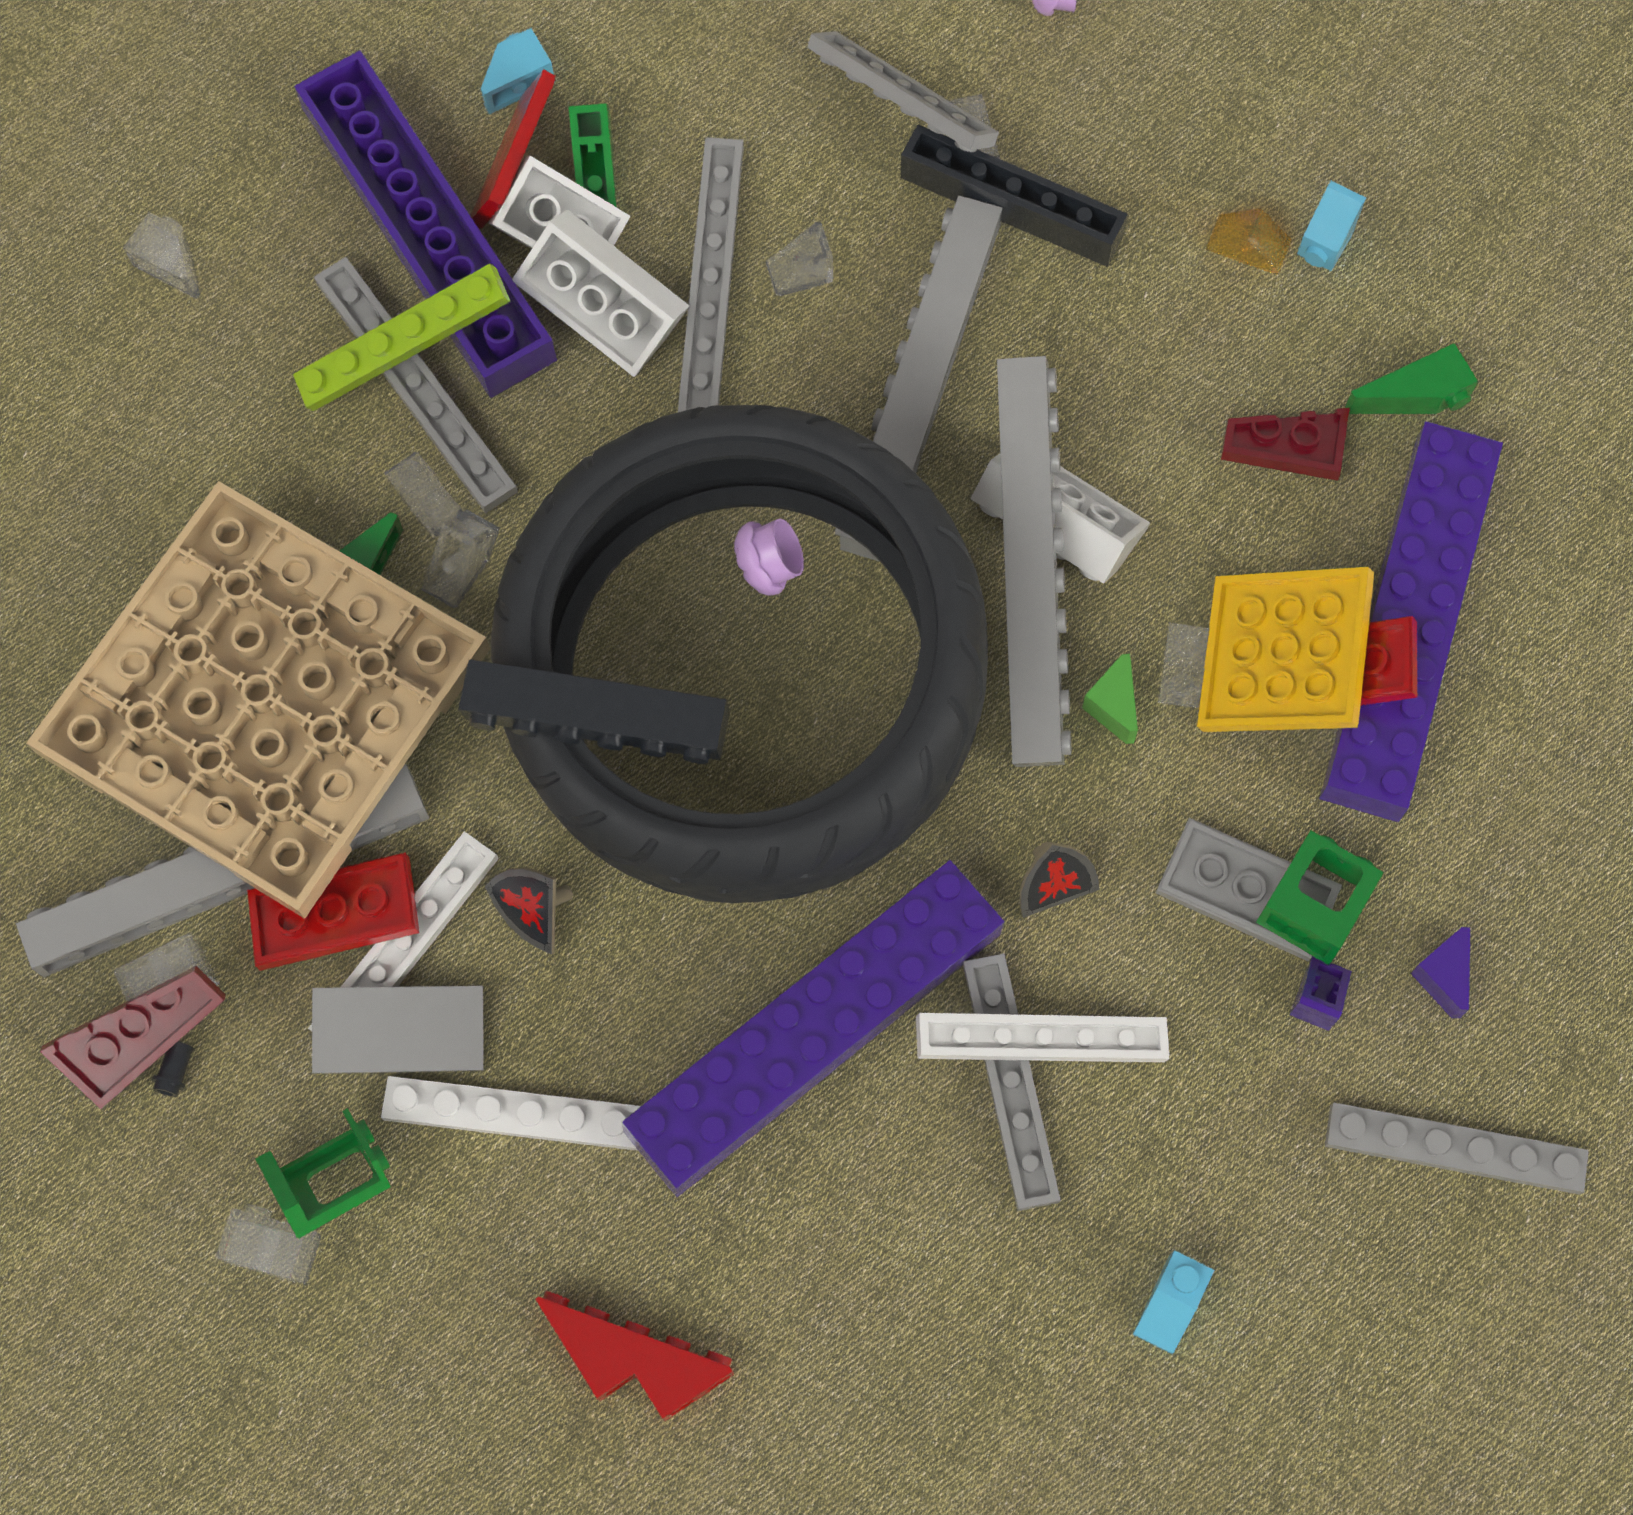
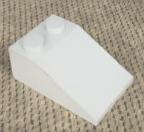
(542, 194)

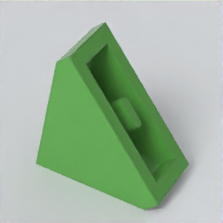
(1113, 700)

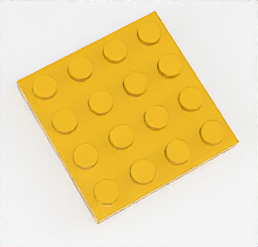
(1286, 650)

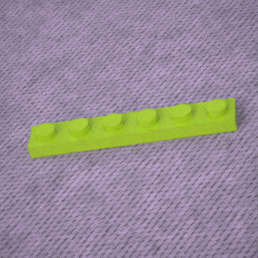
(401, 337)

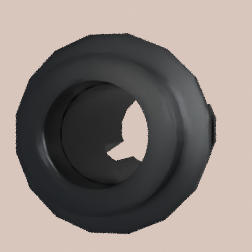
(172, 1070)

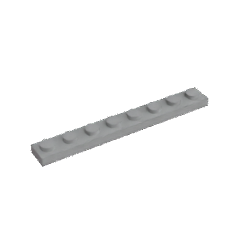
(711, 274)
(421, 392)

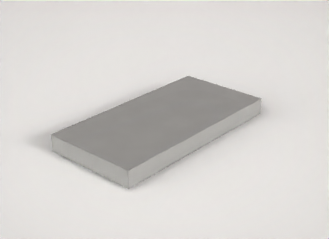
(1234, 881)
(397, 1029)

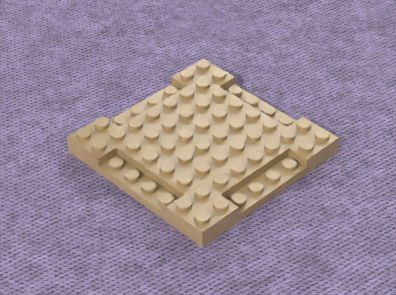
(259, 697)

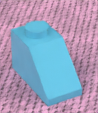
(513, 69)
(1331, 226)
(1173, 1301)

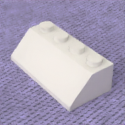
(599, 292)
(1094, 526)

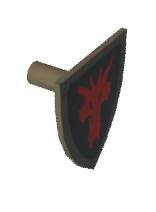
(1056, 877)
(528, 904)

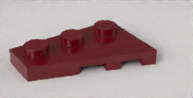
(1297, 445)

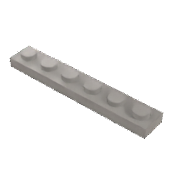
(898, 87)
(1013, 1093)
(1457, 1148)

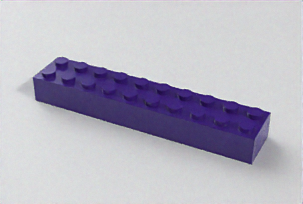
(421, 215)
(1426, 579)
(812, 1028)

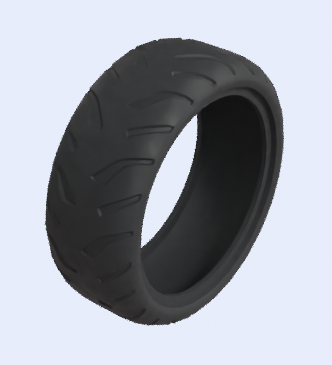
(725, 461)

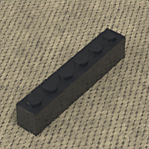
(1025, 198)
(594, 711)

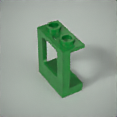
(1307, 921)
(292, 1185)

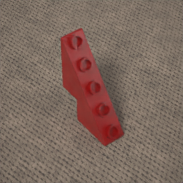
(617, 1355)

